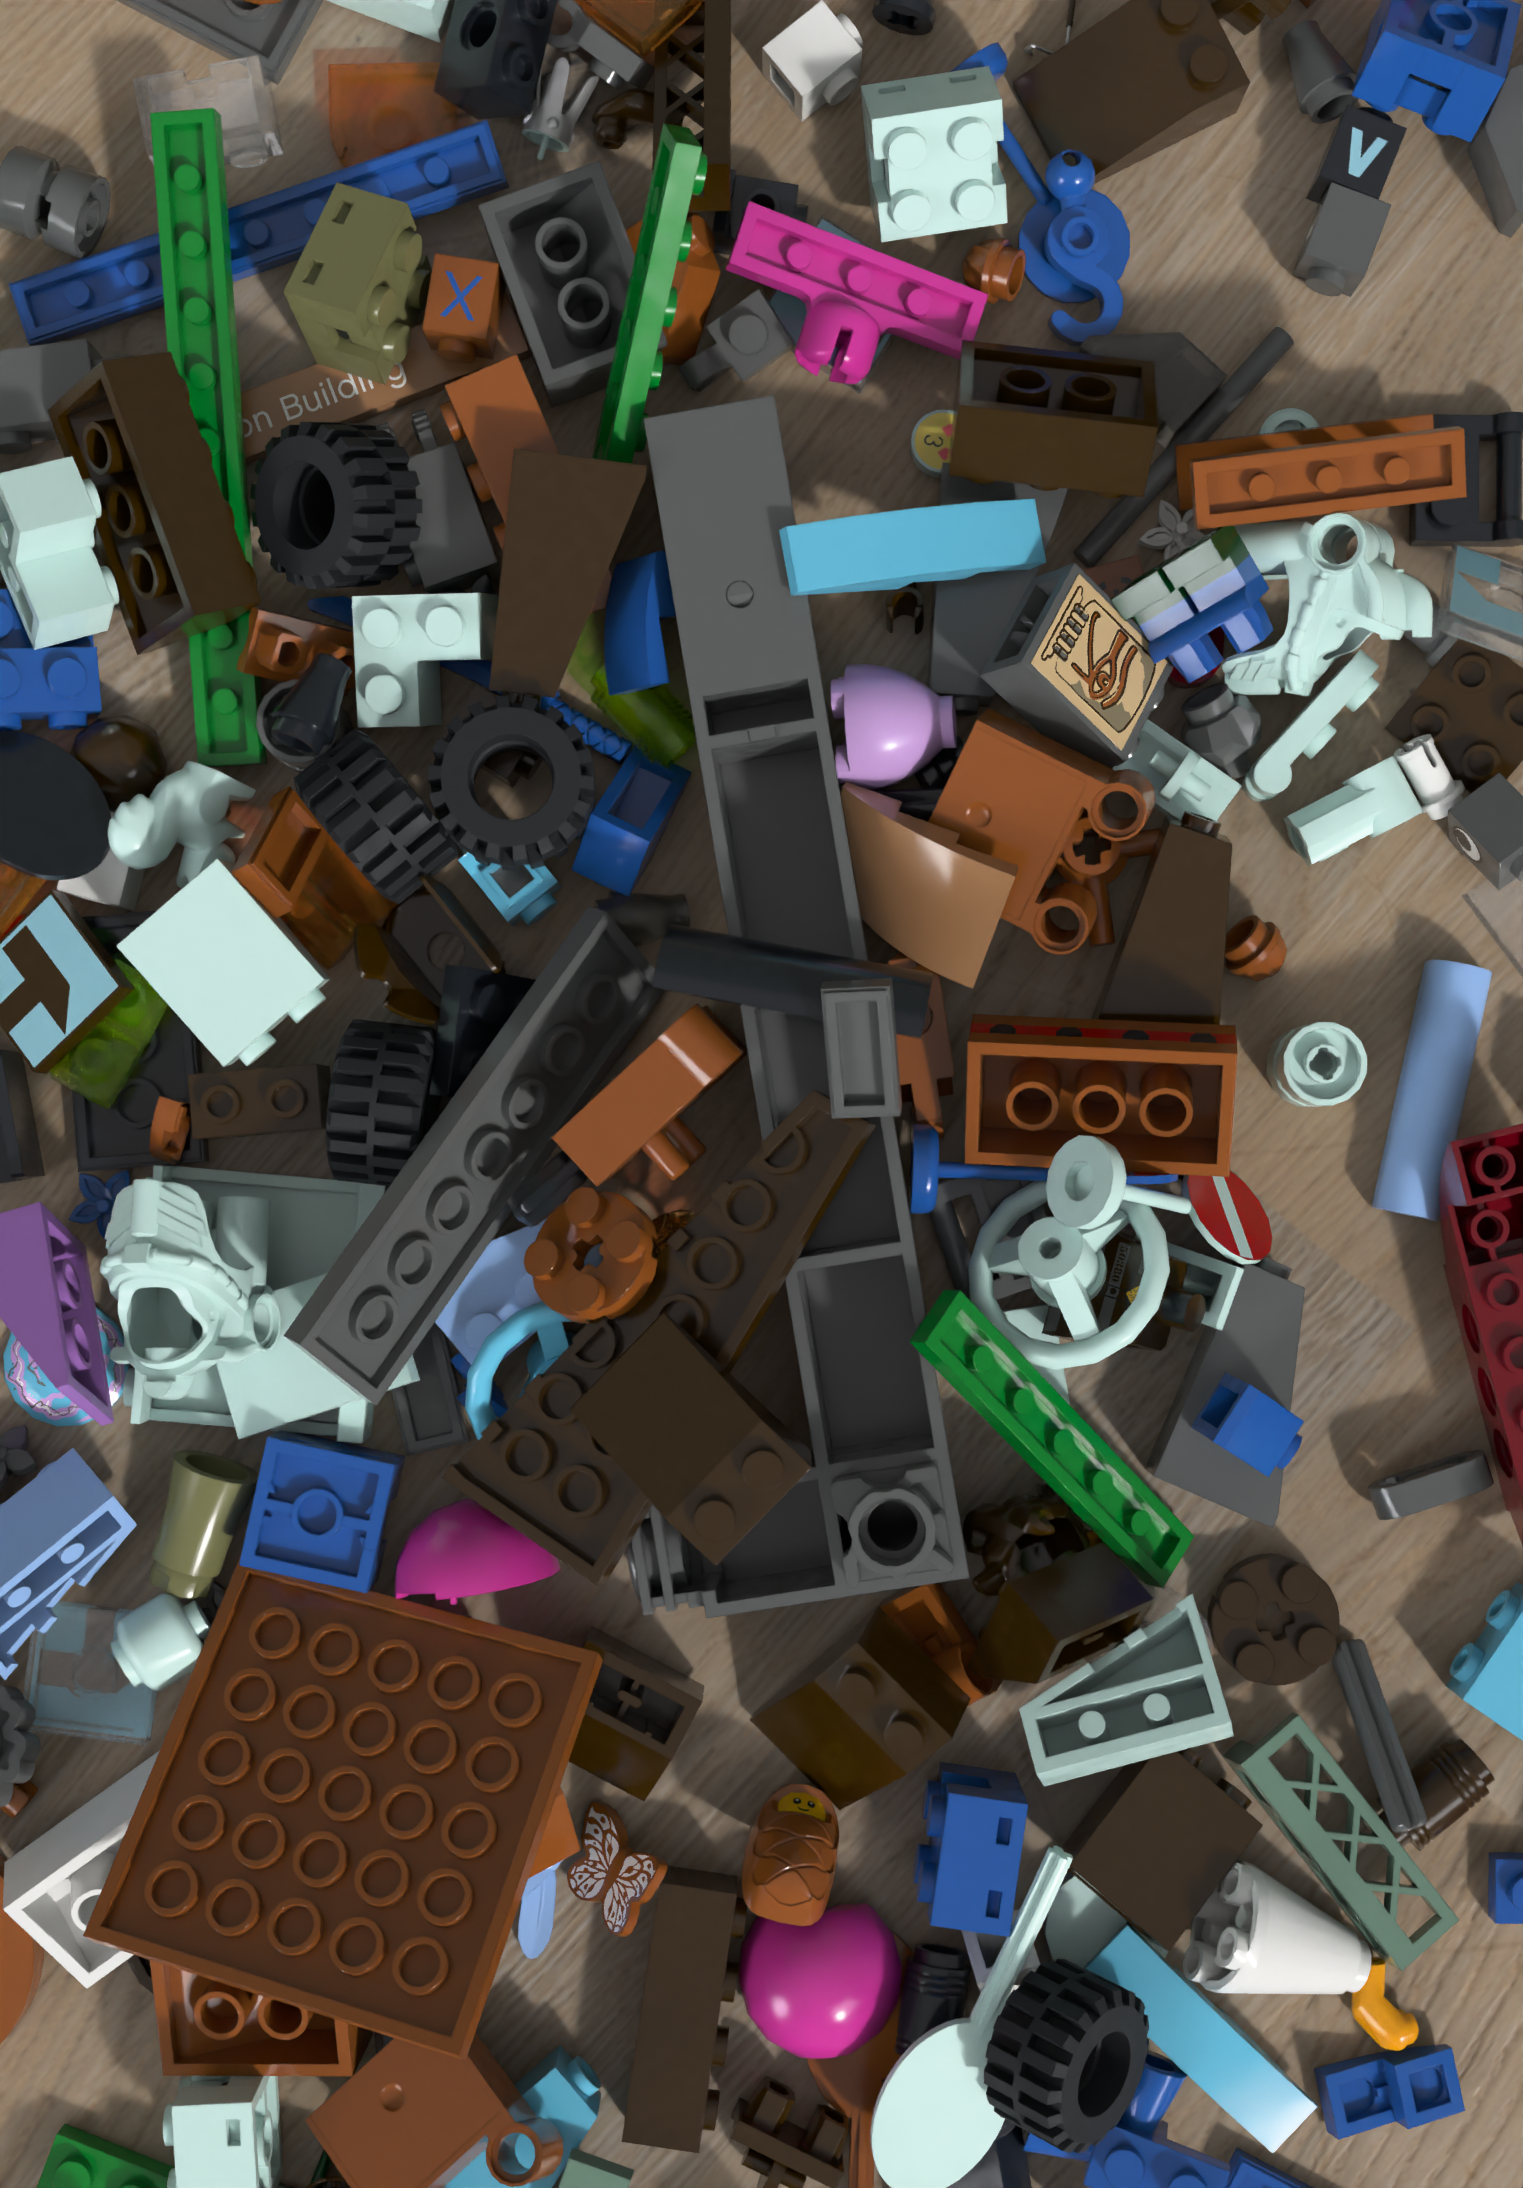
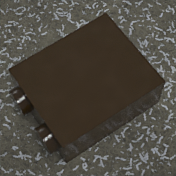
(1161, 1842)

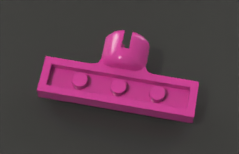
(851, 293)

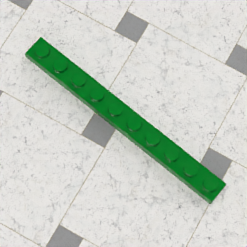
(205, 352)

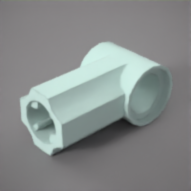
(1363, 807)

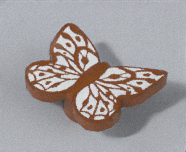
(613, 1870)

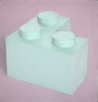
(49, 553)
(401, 651)

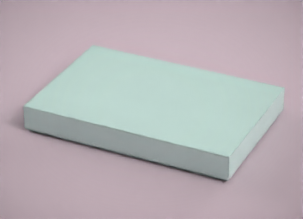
(286, 1382)

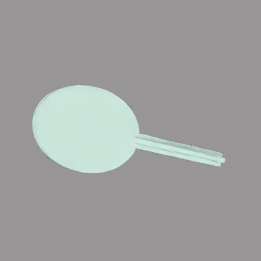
(934, 2104)

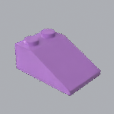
(52, 1305)

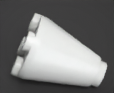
(1271, 1941)

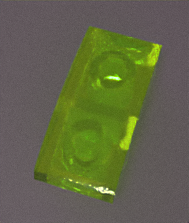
(112, 1049)

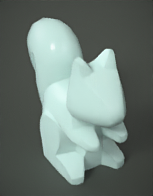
(181, 809)

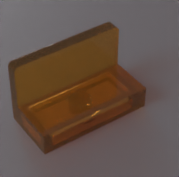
(333, 905)

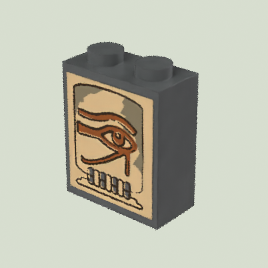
(1077, 667)

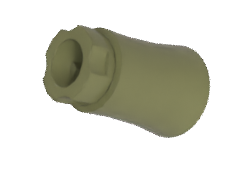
(199, 1521)

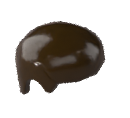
(121, 757)

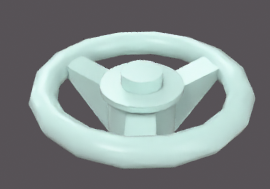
(1066, 1273)

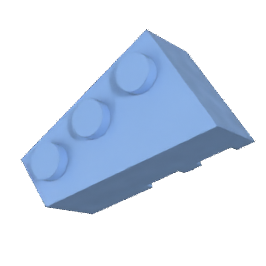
(494, 1292)
(49, 1538)

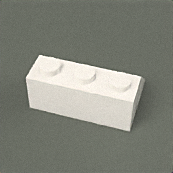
(61, 1875)

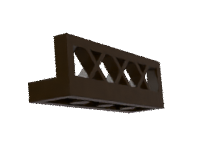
(713, 91)

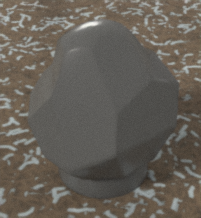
(1221, 728)

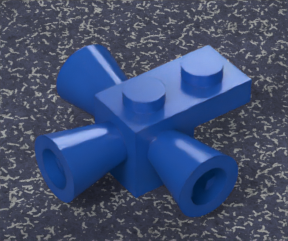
(1138, 2147)

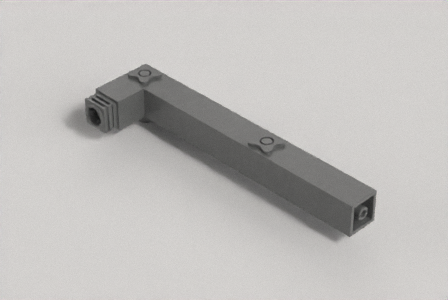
(881, 1478)

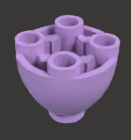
(889, 725)

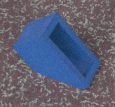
(629, 822)
(1249, 1425)

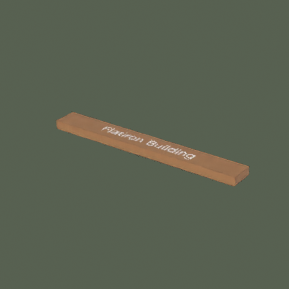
(337, 396)

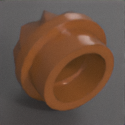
(995, 269)
(1254, 949)

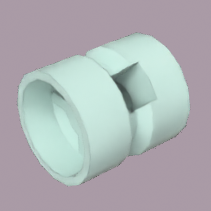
(1316, 1065)

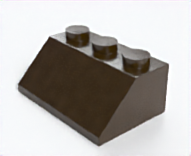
(1053, 419)

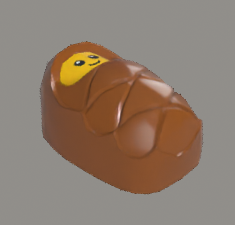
(791, 1856)

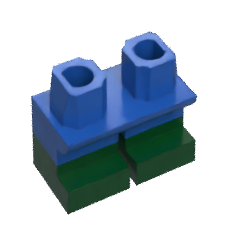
(1195, 593)

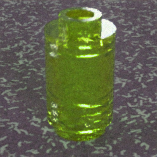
(649, 719)

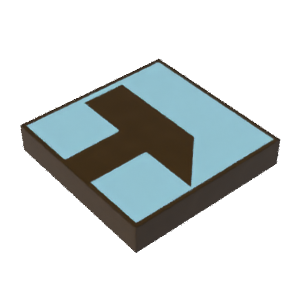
(55, 982)

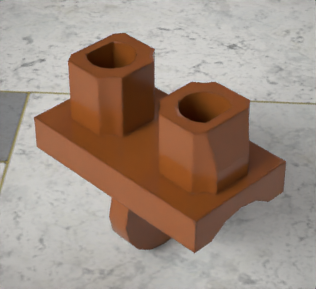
(285, 645)

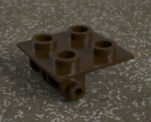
(1471, 711)

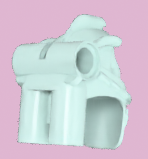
(1330, 600)
(188, 1288)

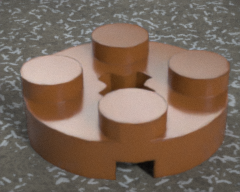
(566, 1238)

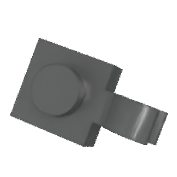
(611, 59)
(746, 340)

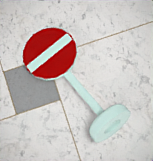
(1090, 1183)

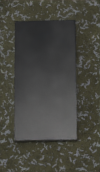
(122, 1134)

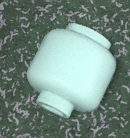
(160, 1641)

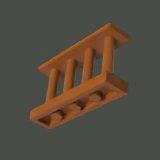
(1320, 470)

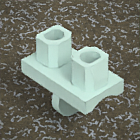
(1180, 776)

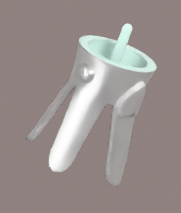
(546, 123)

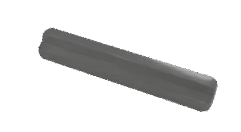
(1378, 1736)

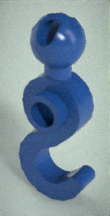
(1077, 245)

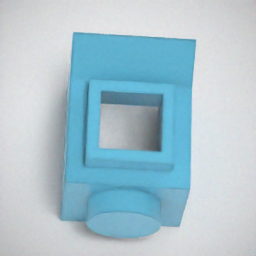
(518, 893)

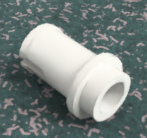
(1429, 777)

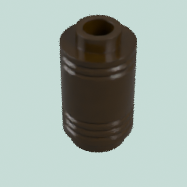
(1448, 1786)

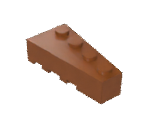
(497, 415)

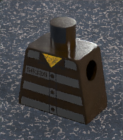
(1124, 1273)

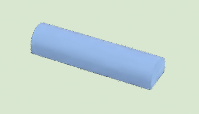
(1431, 1087)

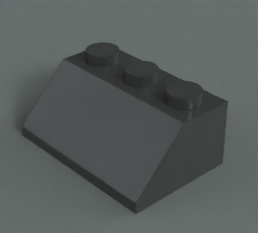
(565, 275)

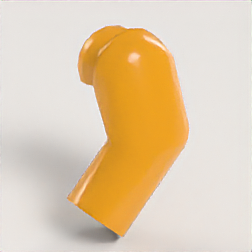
(1378, 2017)

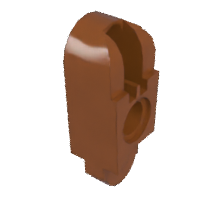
(927, 1063)

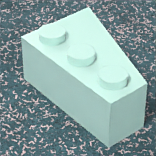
(1130, 1704)

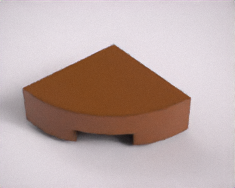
(169, 1129)

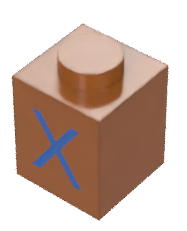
(463, 308)

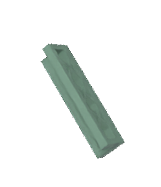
(1321, 1854)

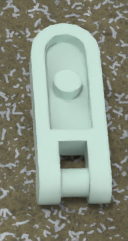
(1311, 727)

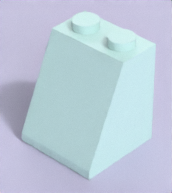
(225, 965)

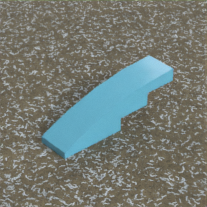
(911, 546)
(1205, 2040)

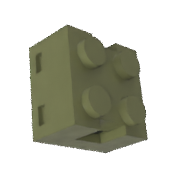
(360, 283)

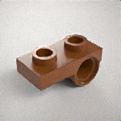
(941, 1633)

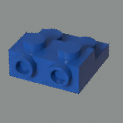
(45, 683)

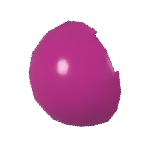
(468, 1553)
(821, 1984)

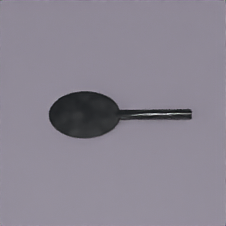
(49, 810)

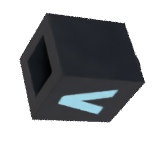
(1358, 153)

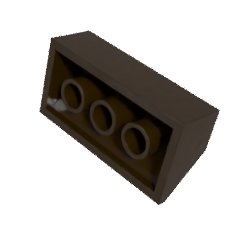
(160, 501)

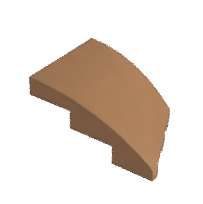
(922, 886)

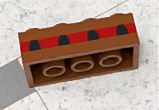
(1140, 1085)

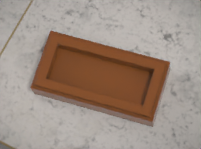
(281, 853)

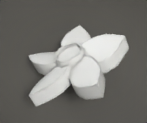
(1173, 533)

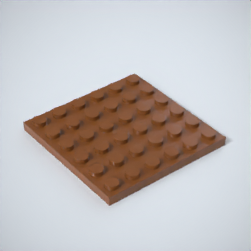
(349, 1806)

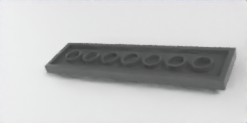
(475, 1156)

